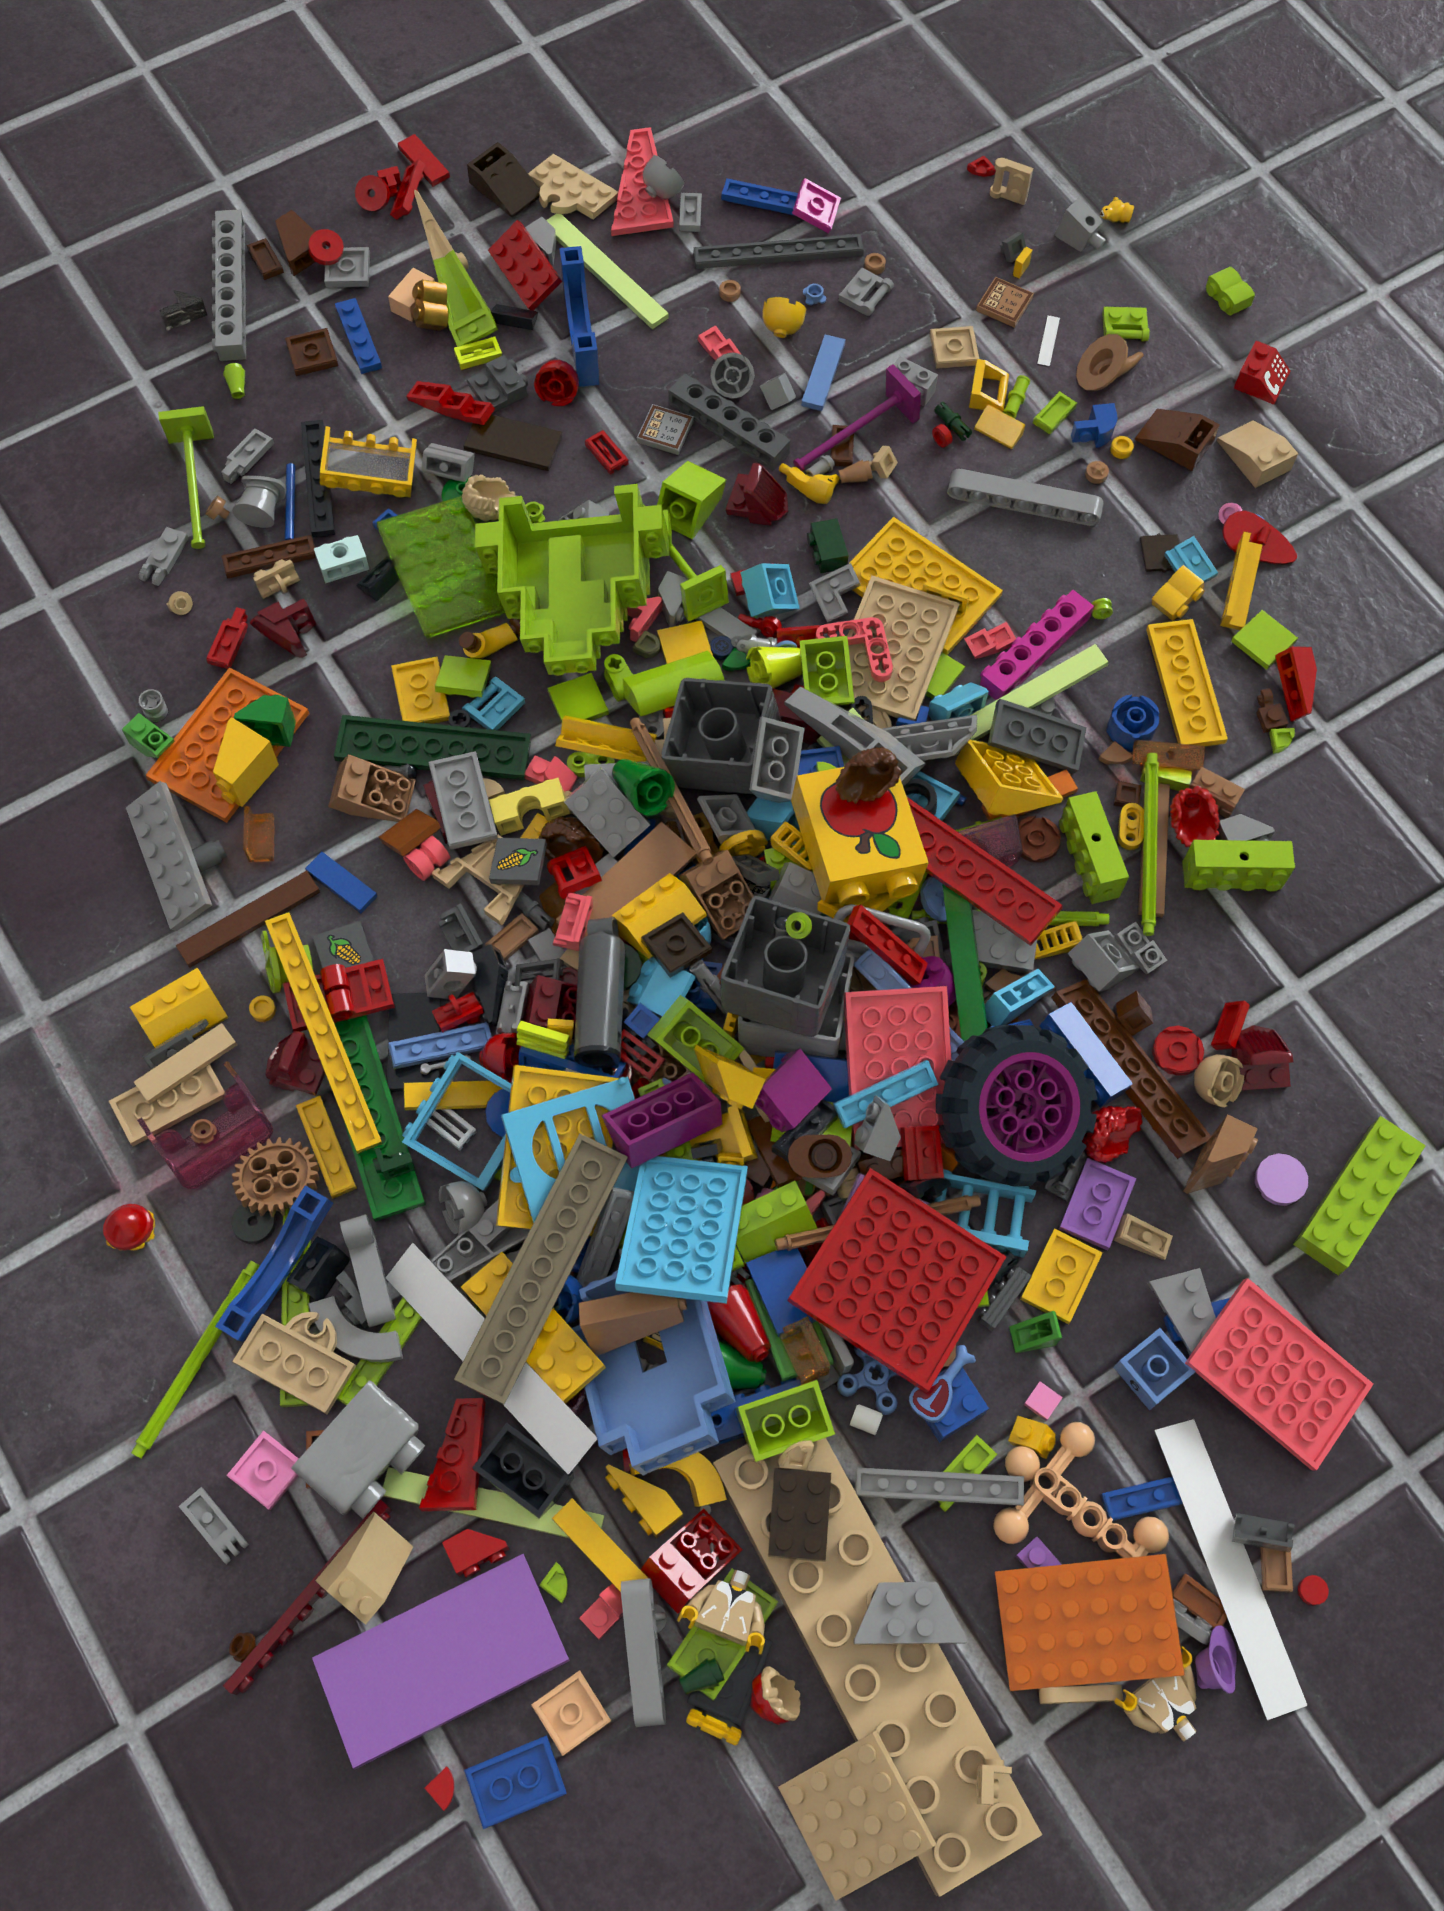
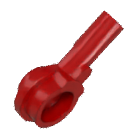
(766, 625)

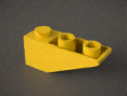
(650, 1502)

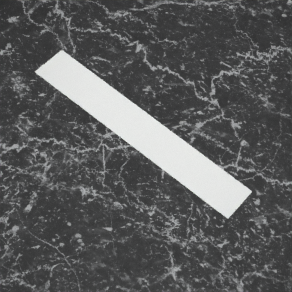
(457, 1324)
(1231, 1570)

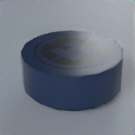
(721, 647)

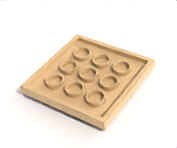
(856, 1815)

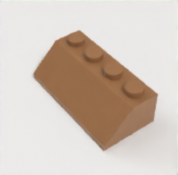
(1222, 1154)

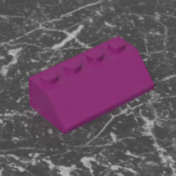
(663, 1119)

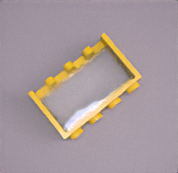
(367, 465)

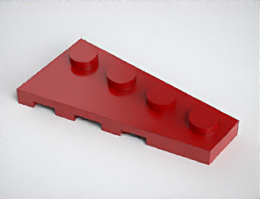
(453, 1481)

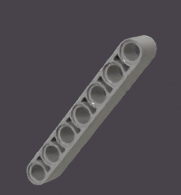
(1025, 497)

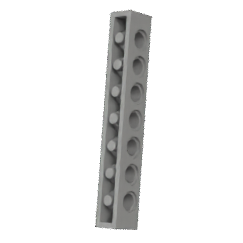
(229, 285)

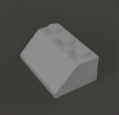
(776, 760)

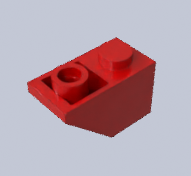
(472, 1549)

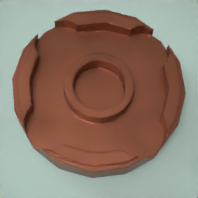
(1039, 839)

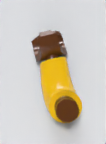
(489, 641)

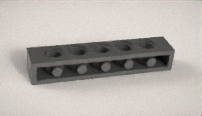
(729, 422)

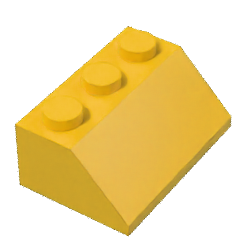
(655, 907)
(178, 1008)
(729, 1078)

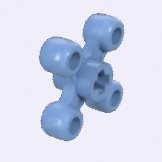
(864, 1379)

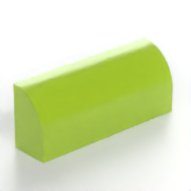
(659, 686)

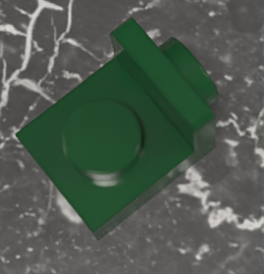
(395, 1166)

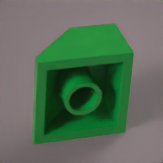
(270, 718)

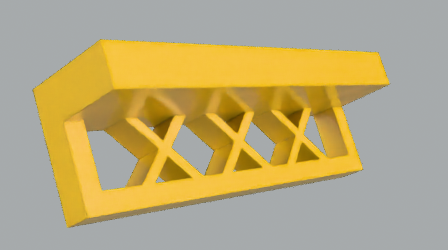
(1241, 583)
(600, 739)

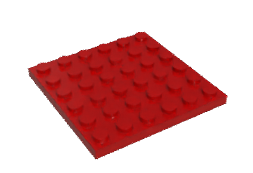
(897, 1280)

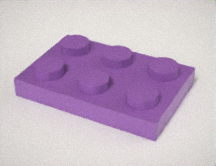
(1097, 1204)

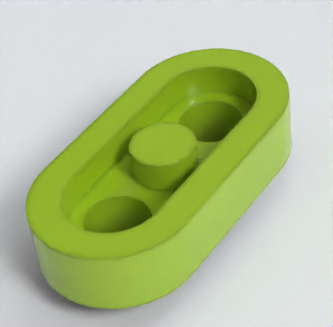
(586, 759)

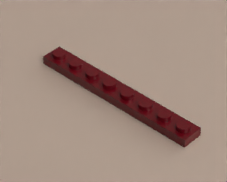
(282, 1630)

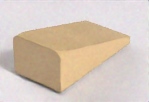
(1142, 1237)

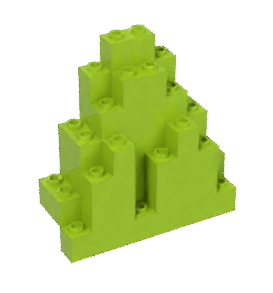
(573, 575)

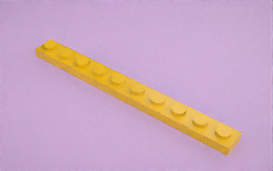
(323, 1033)

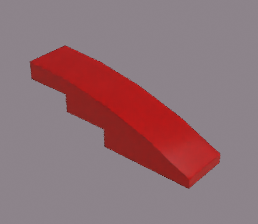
(453, 404)

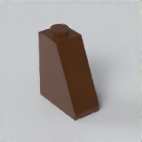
(295, 237)

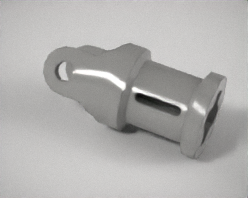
(748, 641)

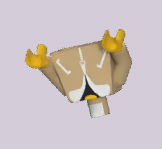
(728, 1612)
(1164, 1702)

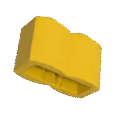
(1178, 593)

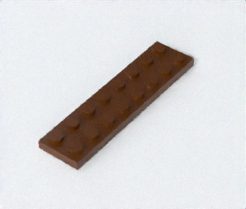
(1150, 1089)

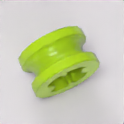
(1102, 608)

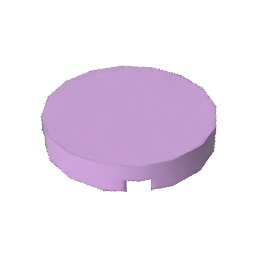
(1281, 1179)

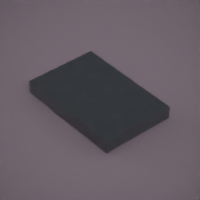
(736, 1693)

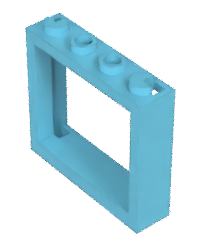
(427, 1108)

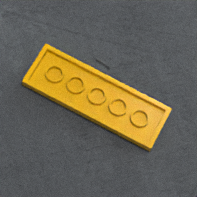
(1186, 683)
(559, 1352)

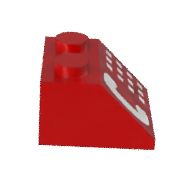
(1263, 373)

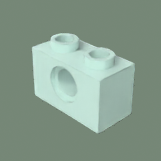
(351, 562)

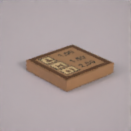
(1005, 302)

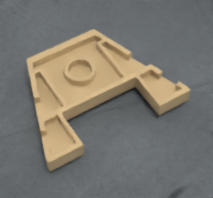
(479, 865)

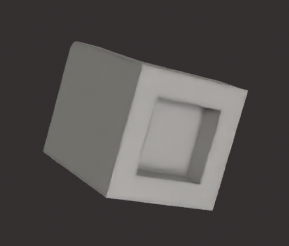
(778, 391)

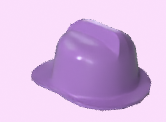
(1217, 1662)

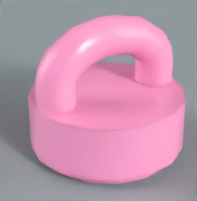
(1227, 510)

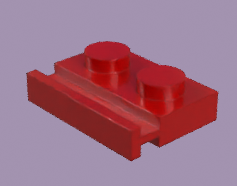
(922, 1152)

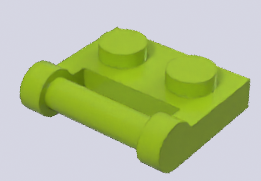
(1126, 322)

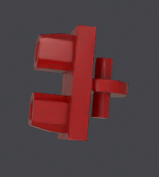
(458, 1011)

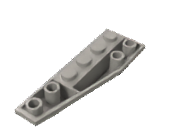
(850, 731)
(477, 1245)

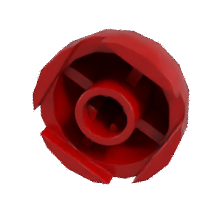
(557, 382)
(501, 1055)

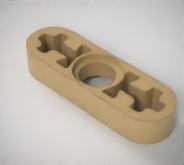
(1080, 1694)

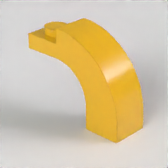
(701, 1476)

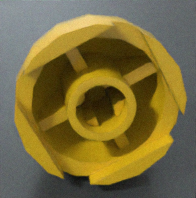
(783, 317)

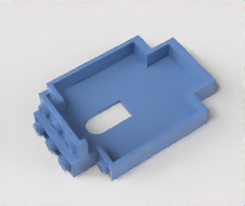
(668, 1408)

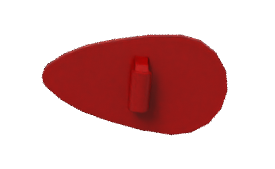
(1275, 546)

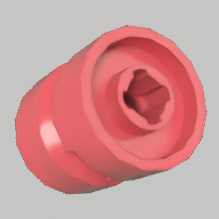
(424, 860)

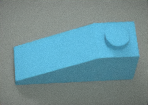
(1016, 998)

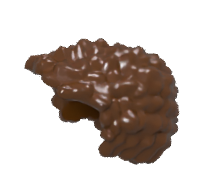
(868, 775)
(568, 835)

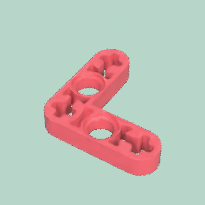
(864, 635)

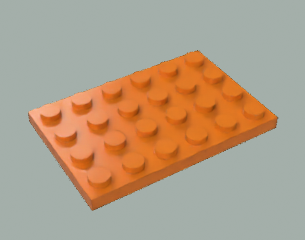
(191, 759)
(1089, 1623)

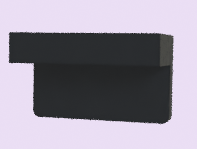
(318, 1269)

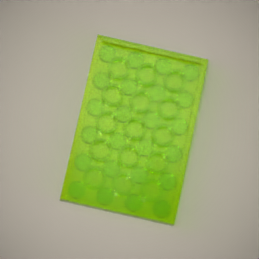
(441, 566)

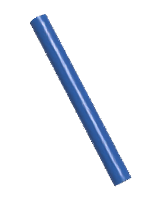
(290, 501)

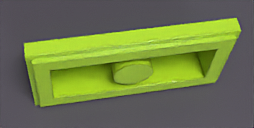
(1177, 778)

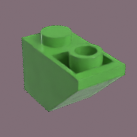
(146, 736)

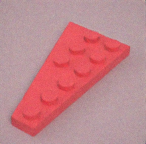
(635, 207)

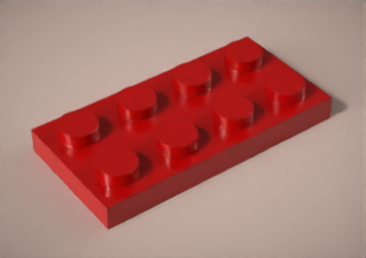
(525, 265)

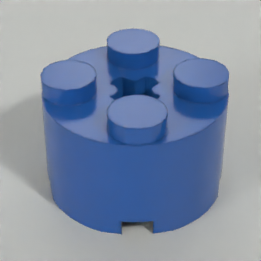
(1133, 720)

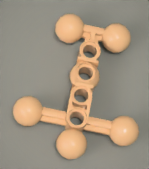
(1076, 1441)

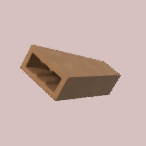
(627, 1318)

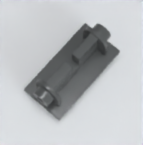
(1064, 1183)

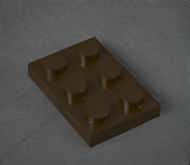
(799, 1514)

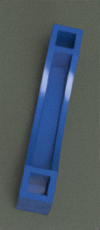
(254, 1299)

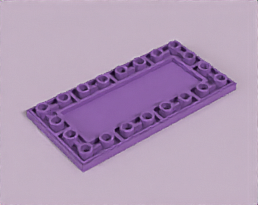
(439, 1661)

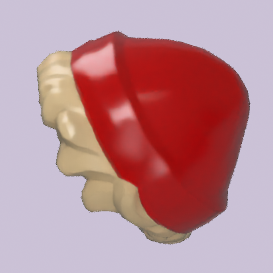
(775, 1697)

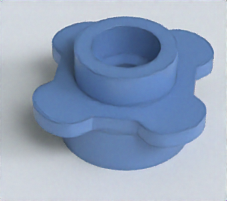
(814, 294)

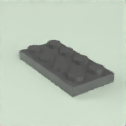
(1037, 736)

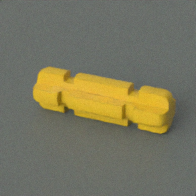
(714, 1726)

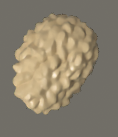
(482, 496)

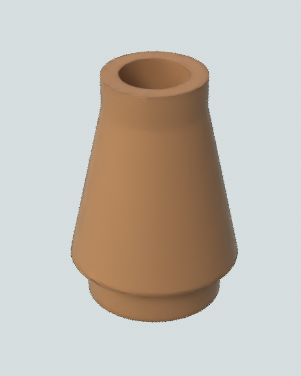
(856, 472)

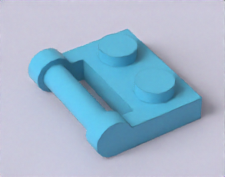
(499, 709)

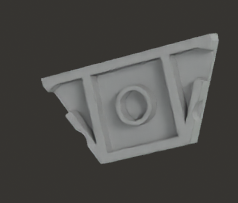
(909, 1616)

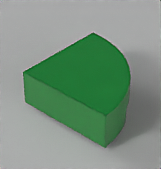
(736, 661)

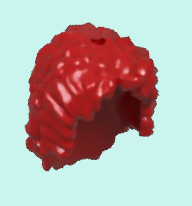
(1194, 815)
(1112, 1132)

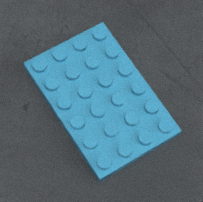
(682, 1229)

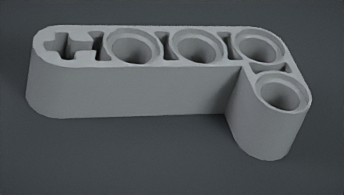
(368, 1270)

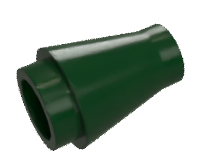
(702, 1677)

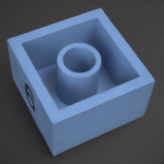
(1154, 1368)

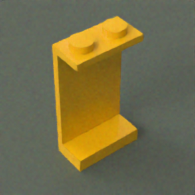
(733, 1133)

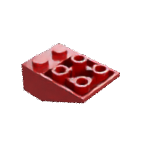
(686, 1563)

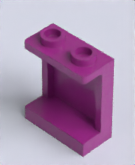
(792, 1091)

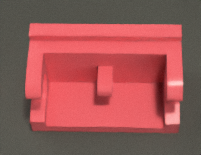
(573, 921)

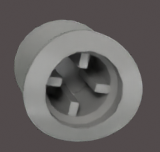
(259, 500)

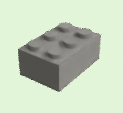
(606, 812)
(1000, 947)

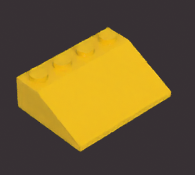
(1005, 780)

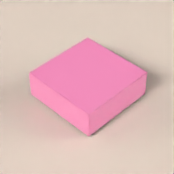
(1043, 1401)

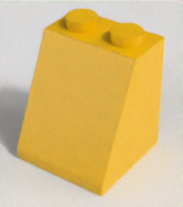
(243, 763)

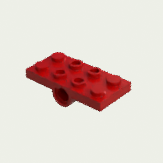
(347, 992)

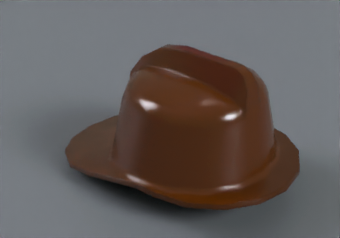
(819, 1156)

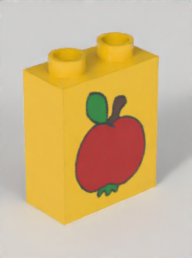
(859, 845)

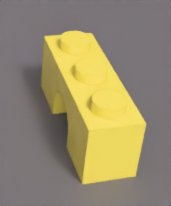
(511, 807)

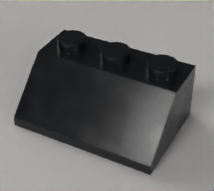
(523, 1471)

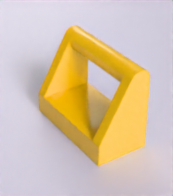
(988, 371)

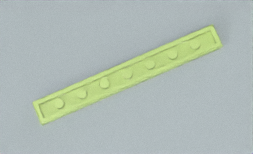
(609, 273)
(1045, 685)
(490, 1504)

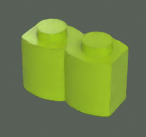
(1230, 291)

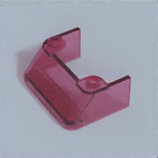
(236, 1132)

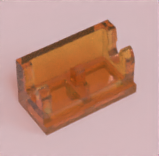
(805, 1351)

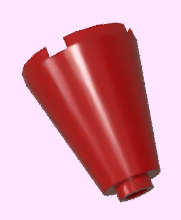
(740, 1324)

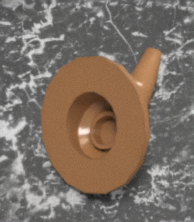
(1105, 362)

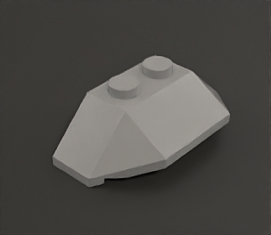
(936, 738)

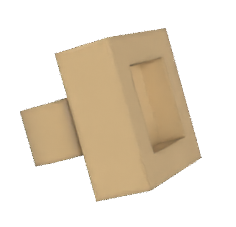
(883, 462)

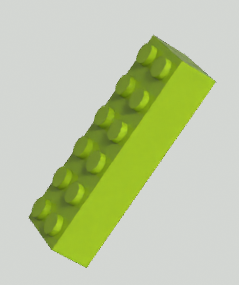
(1359, 1195)

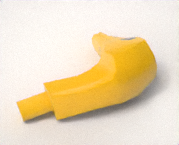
(816, 488)

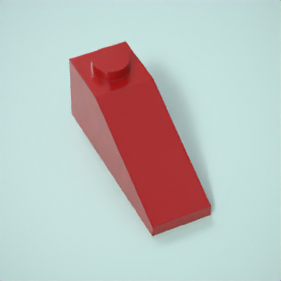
(1298, 678)

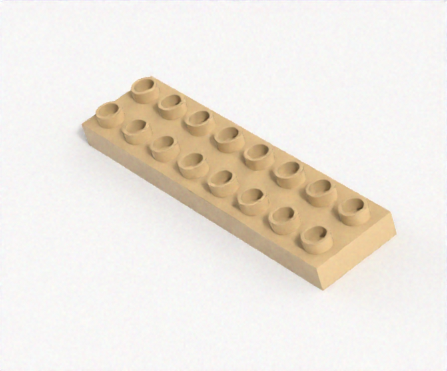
(887, 1688)

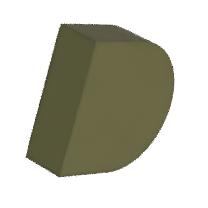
(647, 645)

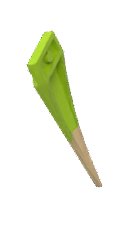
(467, 311)

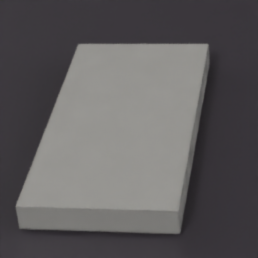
(463, 800)

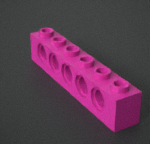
(1078, 613)

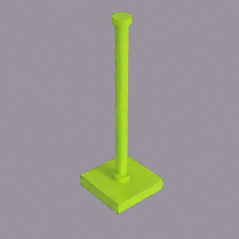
(185, 427)
(700, 592)

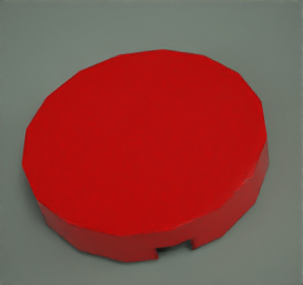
(1178, 1050)

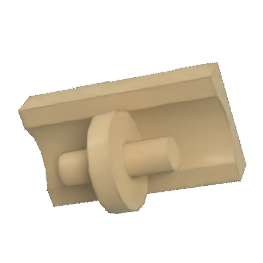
(276, 578)

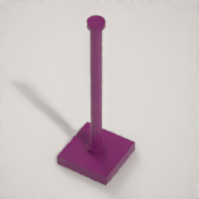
(900, 393)

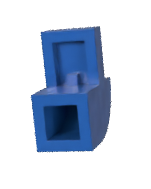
(1098, 427)

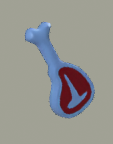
(937, 1401)

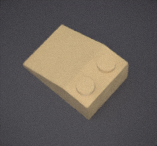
(1258, 452)
(366, 1568)

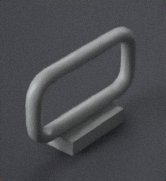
(857, 948)

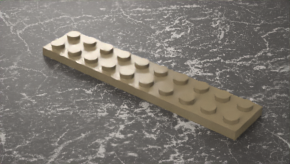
(541, 1269)

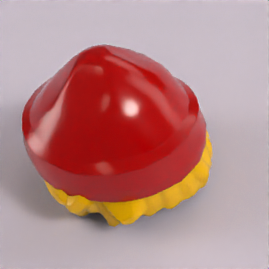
(129, 1227)

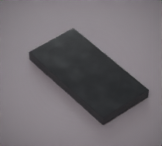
(407, 1020)

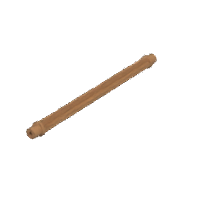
(677, 801)
(819, 1235)

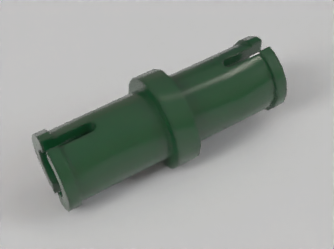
(953, 421)

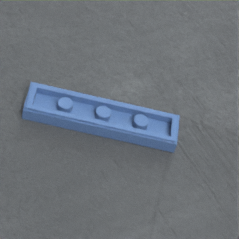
(823, 372)
(438, 1045)

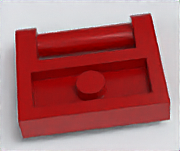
(581, 867)

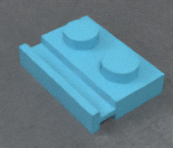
(1192, 557)

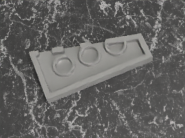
(1186, 1304)

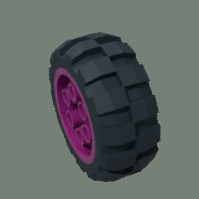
(1056, 1117)

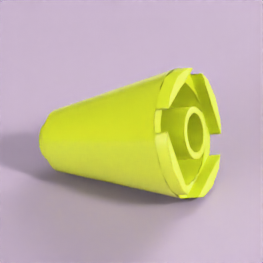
(774, 665)

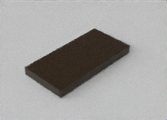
(514, 442)

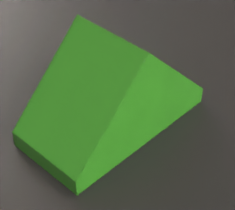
(1036, 1333)

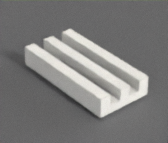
(464, 1137)

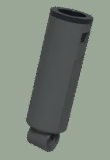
(600, 995)

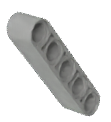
(643, 1652)

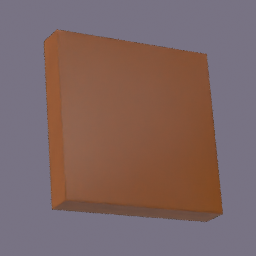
(409, 832)

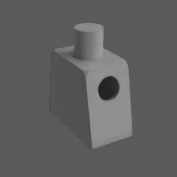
(1080, 227)

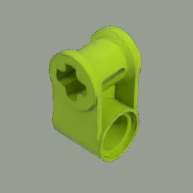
(614, 672)

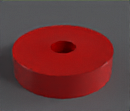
(363, 189)
(325, 256)

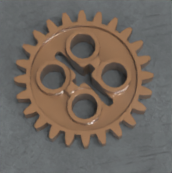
(274, 1176)

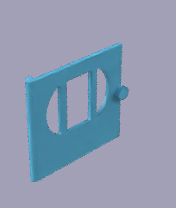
(522, 1123)

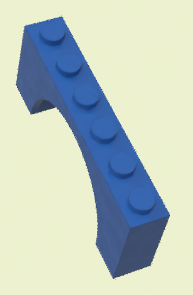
(576, 302)

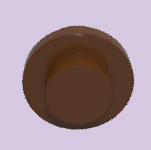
(242, 1646)

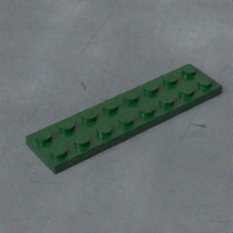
(416, 743)

